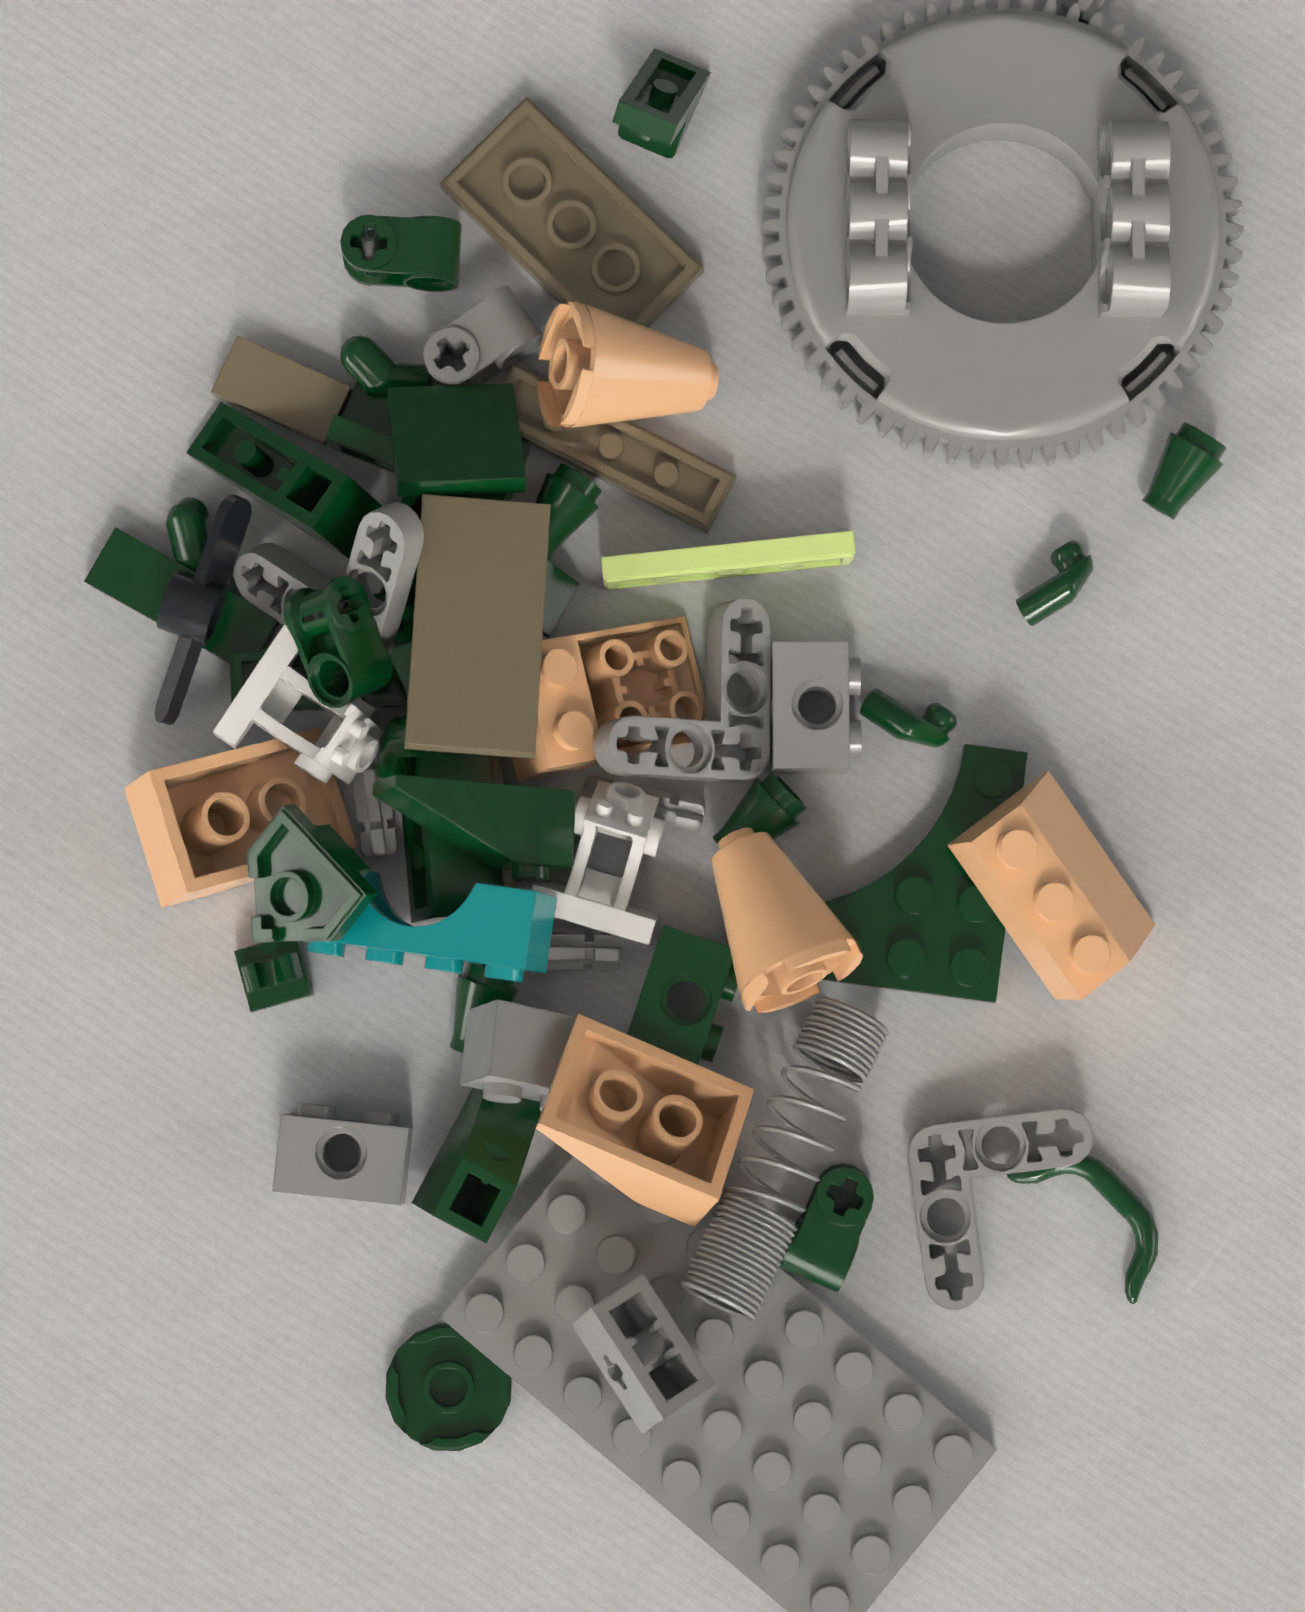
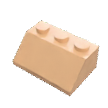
(1054, 889)

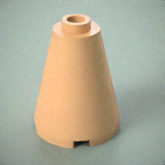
(617, 370)
(776, 924)

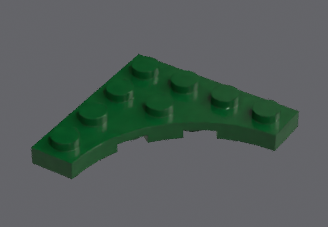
(925, 919)

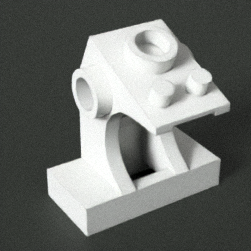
(269, 698)
(602, 898)

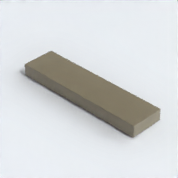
(627, 458)

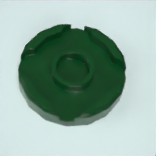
(457, 1371)

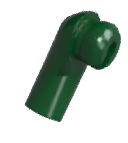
(376, 370)
(188, 531)
(1062, 588)
(907, 725)
(392, 756)

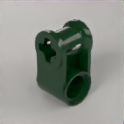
(410, 252)
(340, 647)
(828, 1236)

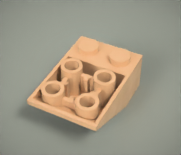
(607, 677)

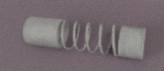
(746, 1237)

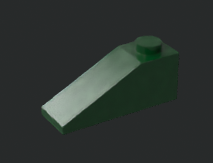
(283, 478)
(492, 822)

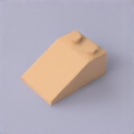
(211, 810)
(645, 1119)

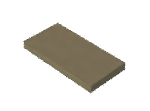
(569, 220)
(478, 627)

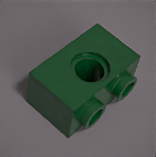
(676, 960)

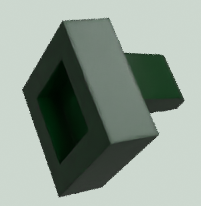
(273, 974)

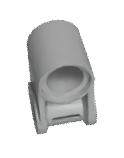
(486, 336)

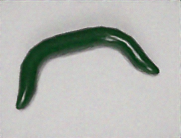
(1123, 1201)

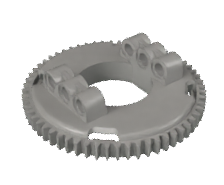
(1029, 82)

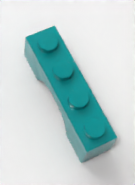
(492, 928)

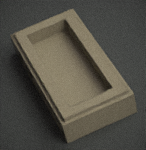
(281, 390)

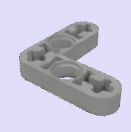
(394, 567)
(724, 723)
(971, 1163)

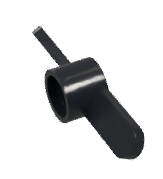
(196, 603)

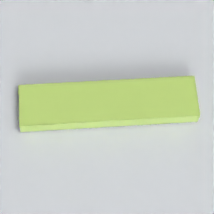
(728, 560)

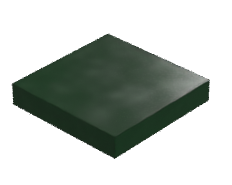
(455, 440)

